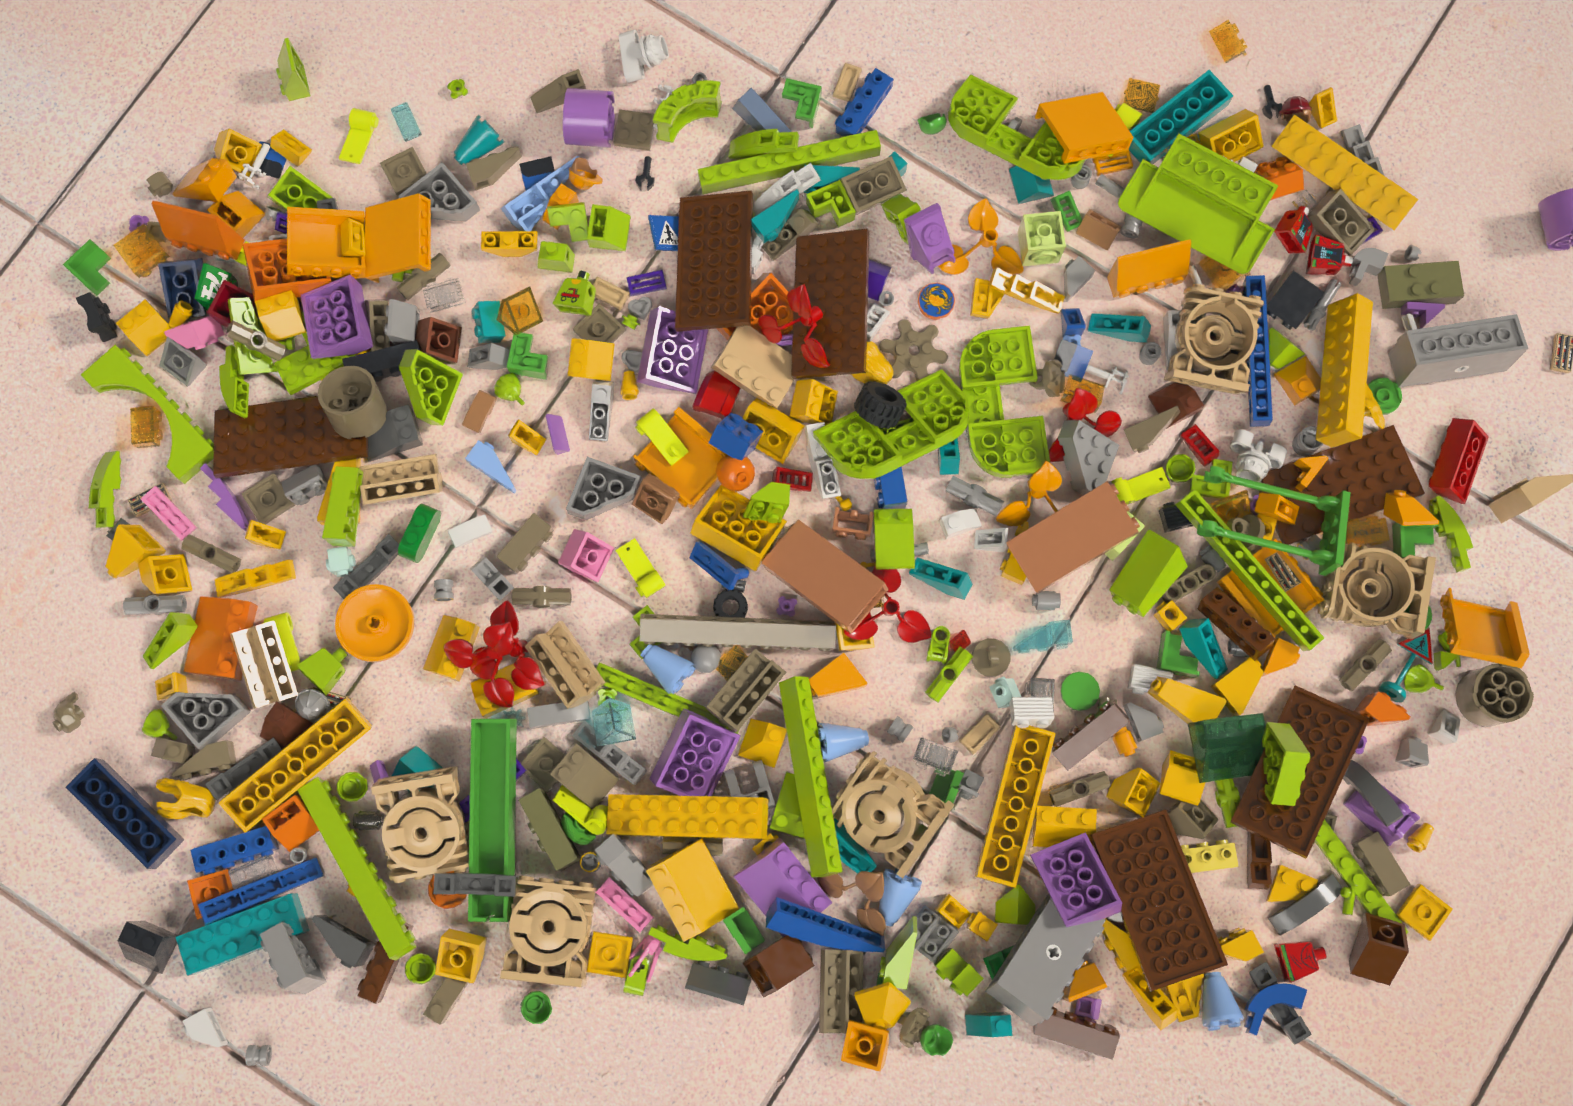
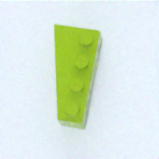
(343, 507)

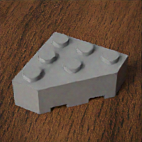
(447, 195)
(1087, 455)
(601, 489)
(205, 715)
(624, 865)
(289, 959)

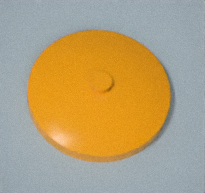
(374, 623)

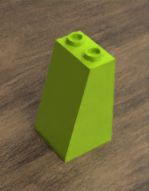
(1148, 574)

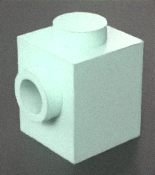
(340, 561)
(1003, 691)

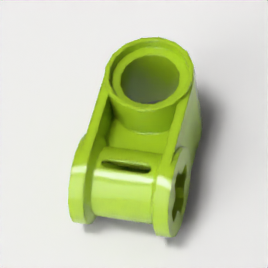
(938, 646)
(636, 983)

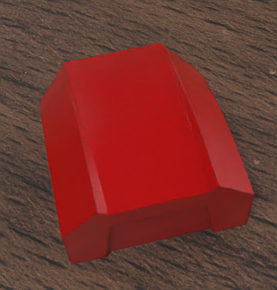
(716, 395)

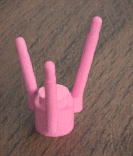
(650, 945)

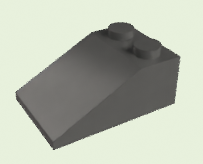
(396, 435)
(345, 943)

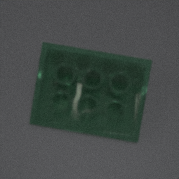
(1227, 746)

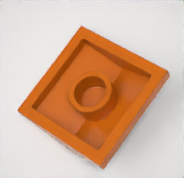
(208, 887)

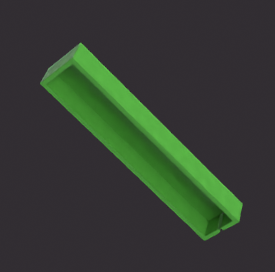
(492, 812)

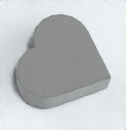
(1015, 123)
(640, 308)
(632, 360)

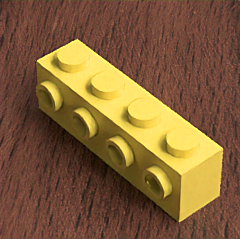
(1212, 857)

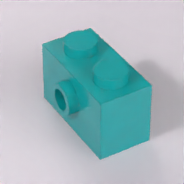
(487, 327)

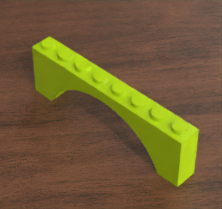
(189, 446)

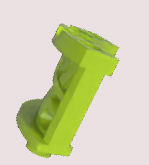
(685, 106)

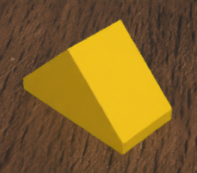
(1324, 108)
(526, 437)
(264, 535)
(170, 685)
(952, 911)

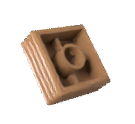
(655, 498)

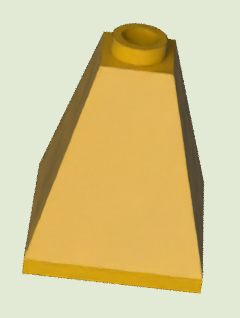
(129, 548)

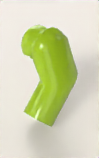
(1348, 903)

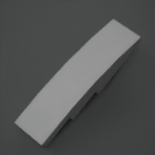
(1356, 144)
(610, 754)

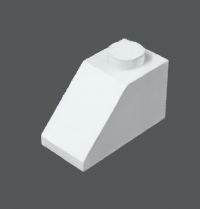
(959, 523)
(205, 1028)

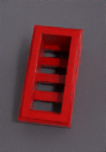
(1210, 447)
(797, 487)

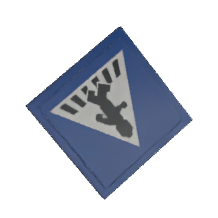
(664, 232)

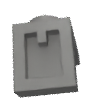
(970, 785)

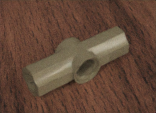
(420, 278)
(245, 336)
(220, 558)
(542, 596)
(1357, 672)
(1091, 785)
(673, 844)

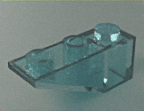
(1053, 634)

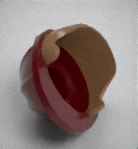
(1296, 106)

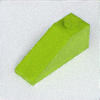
(171, 636)

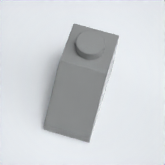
(1076, 276)
(488, 357)
(1143, 722)
(1413, 753)

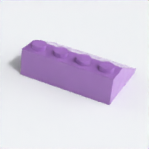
(336, 319)
(671, 357)
(694, 756)
(780, 875)
(1077, 881)

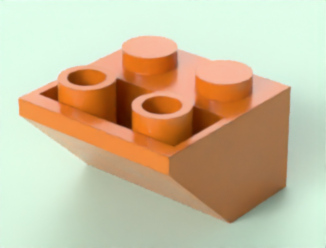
(1284, 174)
(1381, 710)
(291, 823)

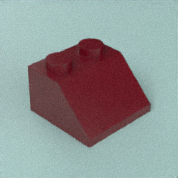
(220, 309)

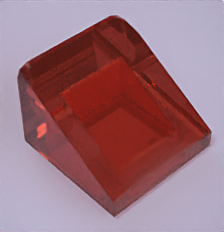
(960, 640)

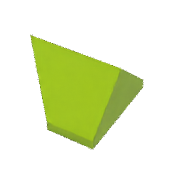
(1282, 350)
(1015, 907)

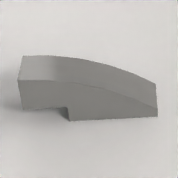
(557, 714)

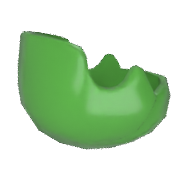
(932, 123)
(536, 1007)
(936, 1040)

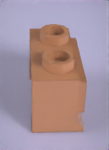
(852, 516)

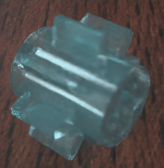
(513, 713)

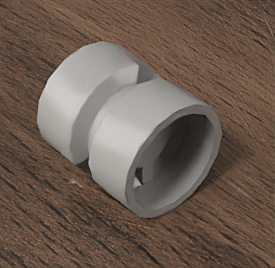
(1305, 442)

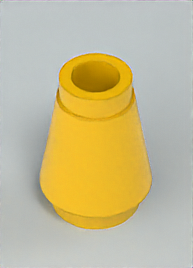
(180, 314)
(629, 386)
(1420, 838)

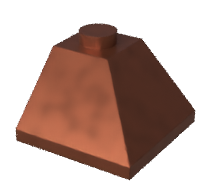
(439, 338)
(1177, 395)
(283, 725)

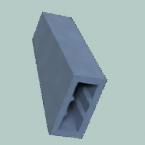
(758, 113)

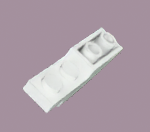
(787, 184)
(821, 465)

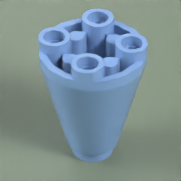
(667, 667)
(840, 740)
(897, 895)
(1219, 1003)

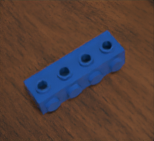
(865, 103)
(233, 849)

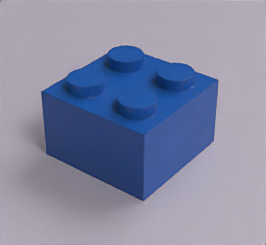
(735, 436)
(891, 490)

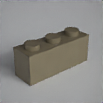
(525, 543)
(1380, 864)

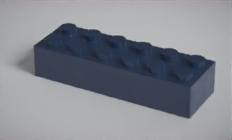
(125, 813)

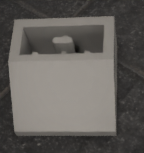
(401, 322)
(305, 485)

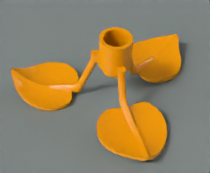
(984, 218)
(1044, 479)

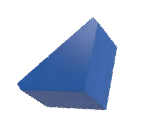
(1072, 322)

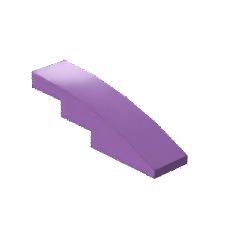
(228, 501)

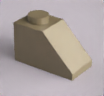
(172, 750)

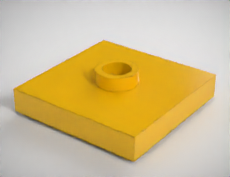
(1424, 912)
(609, 954)

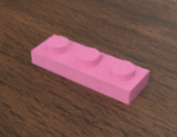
(169, 513)
(624, 904)

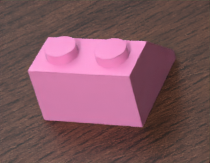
(196, 333)
(586, 555)

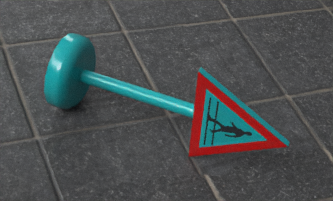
(1418, 647)

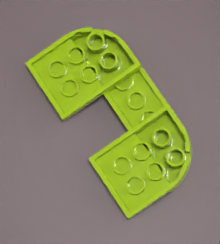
(977, 118)
(997, 444)
(866, 453)

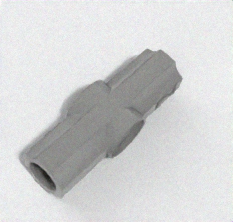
(974, 496)
(143, 605)

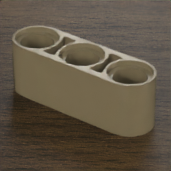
(1196, 580)

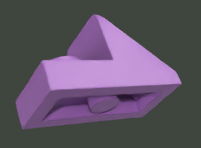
(1424, 311)

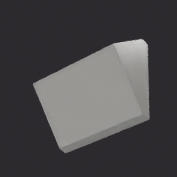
(181, 362)

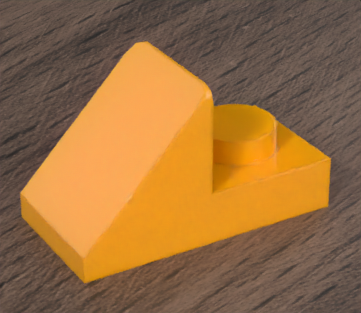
(1310, 468)

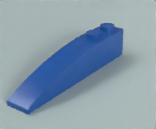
(259, 891)
(820, 928)

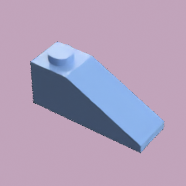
(486, 460)

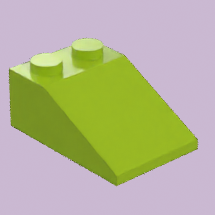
(292, 73)
(296, 191)
(894, 538)
(787, 812)
(898, 958)

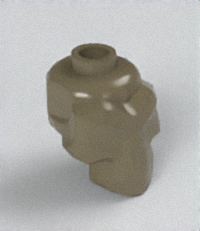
(67, 715)

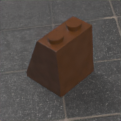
(1378, 949)
(778, 964)

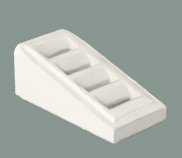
(876, 326)

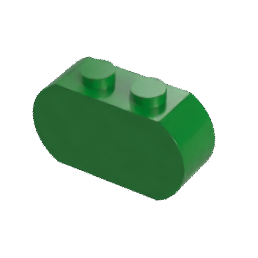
(419, 533)

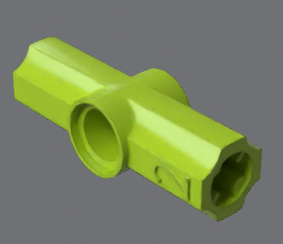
(941, 684)
(1227, 799)

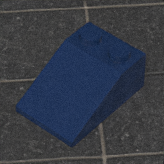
(180, 284)

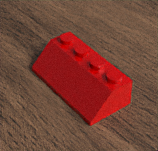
(1458, 460)

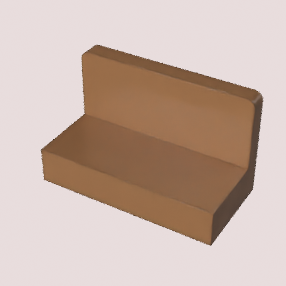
(1098, 229)

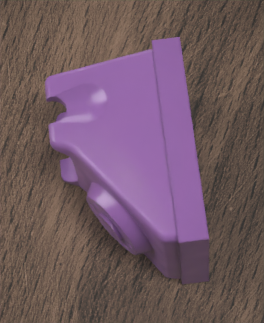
(929, 238)
(1366, 815)

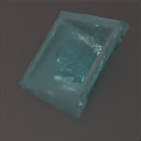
(613, 722)

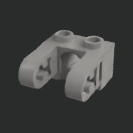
(764, 790)

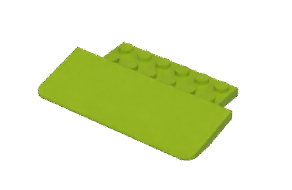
(1203, 200)

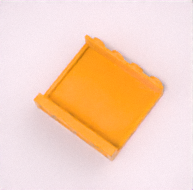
(1085, 126)
(397, 236)
(316, 243)
(693, 472)
(1303, 595)
(1485, 631)

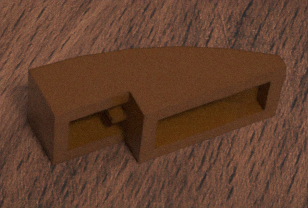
(1258, 862)

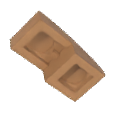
(479, 410)

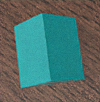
(1029, 186)
(415, 761)

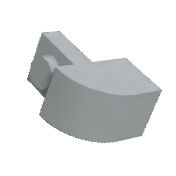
(1367, 260)
(492, 578)

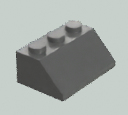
(718, 982)

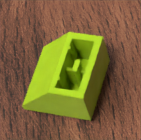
(608, 228)
(769, 503)

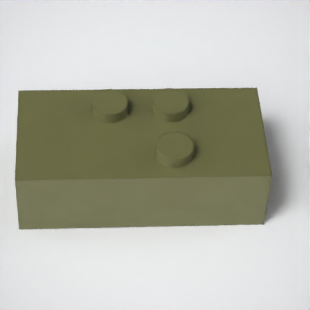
(1420, 283)
(548, 827)

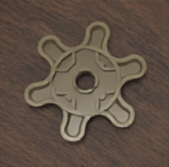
(909, 338)

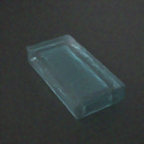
(406, 121)

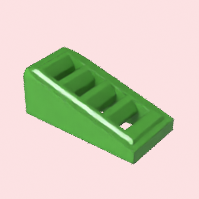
(1073, 208)

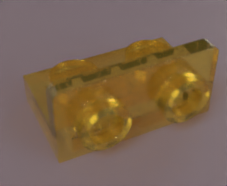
(1227, 41)

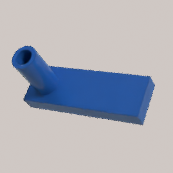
(716, 566)

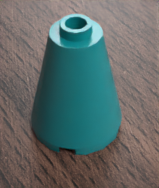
(477, 141)

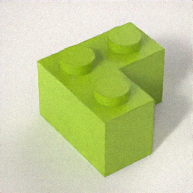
(834, 200)
(897, 210)
(958, 972)

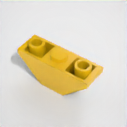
(509, 242)

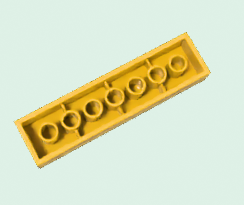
(1344, 171)
(1344, 371)
(295, 764)
(1015, 805)
(687, 816)

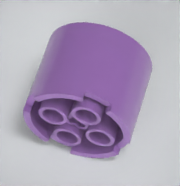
(588, 117)
(1557, 220)

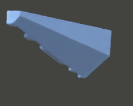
(529, 206)

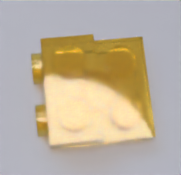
(141, 251)

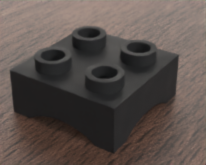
(98, 316)

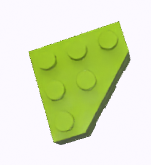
(429, 385)
(1284, 763)

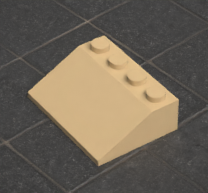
(755, 365)
(1527, 495)

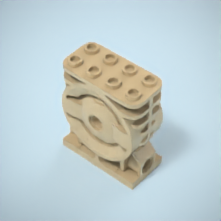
(1241, 312)
(1410, 584)
(875, 830)
(453, 855)
(579, 901)

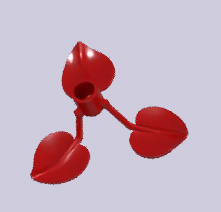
(800, 303)
(1077, 409)
(913, 624)
(499, 643)
(526, 671)

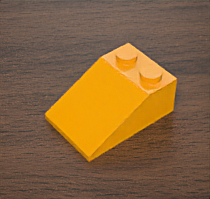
(206, 181)

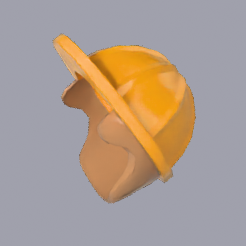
(582, 175)

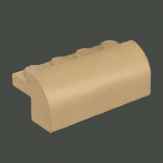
(401, 479)
(264, 664)
(565, 665)

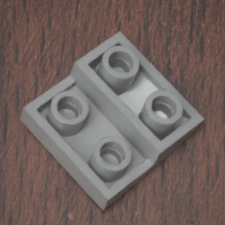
(933, 934)

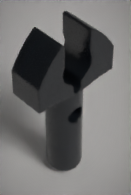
(1270, 103)
(646, 175)

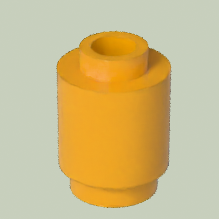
(1124, 742)

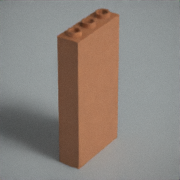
(1073, 536)
(824, 576)

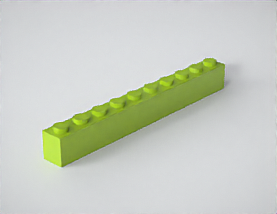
(777, 165)
(1253, 575)
(810, 777)
(357, 869)

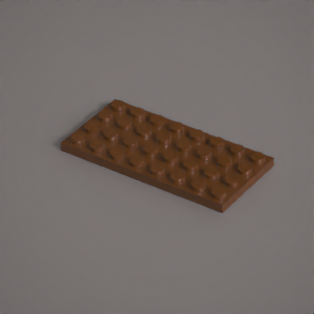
(714, 261)
(836, 281)
(279, 438)
(1363, 467)
(1331, 738)
(1159, 900)

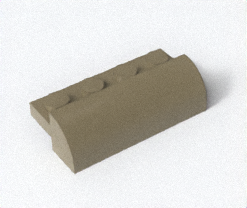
(745, 690)
(839, 980)

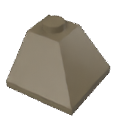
(1192, 819)

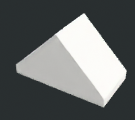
(991, 539)
(1445, 728)

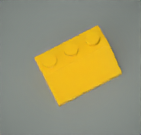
(1234, 136)
(778, 429)
(449, 629)
(489, 709)
(1059, 824)

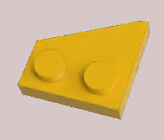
(984, 299)
(1290, 885)
(1186, 997)

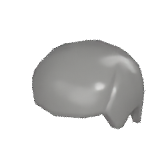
(705, 658)

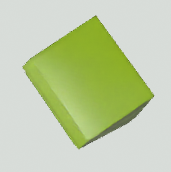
(1443, 659)

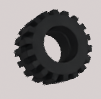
(880, 404)

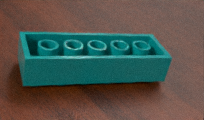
(1180, 115)
(238, 934)

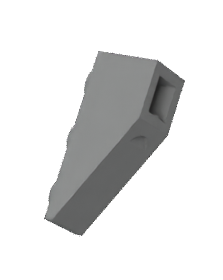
(601, 409)

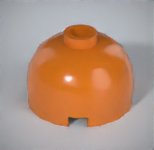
(734, 473)

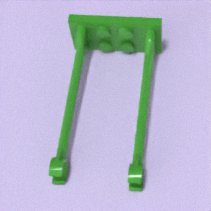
(1333, 526)

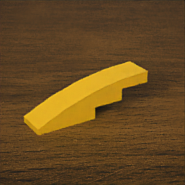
(1026, 291)
(255, 578)

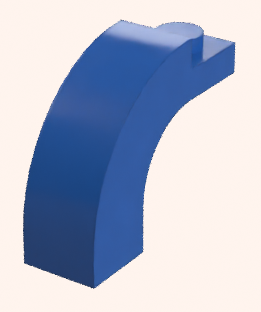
(1278, 993)

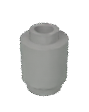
(1046, 600)

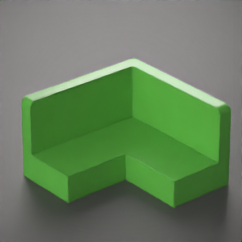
(808, 97)
(85, 266)
(523, 362)
(1408, 536)
(1171, 660)
(946, 787)
(744, 930)

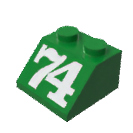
(210, 282)

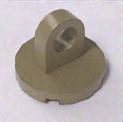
(1052, 378)
(1247, 525)
(991, 657)
(913, 1026)

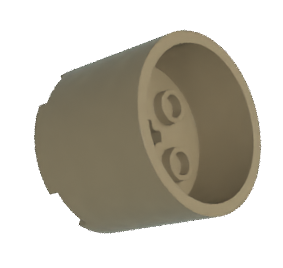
(352, 402)
(1479, 698)

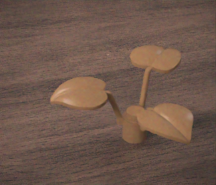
(871, 885)

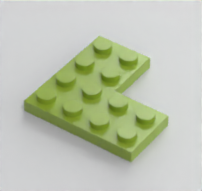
(301, 370)

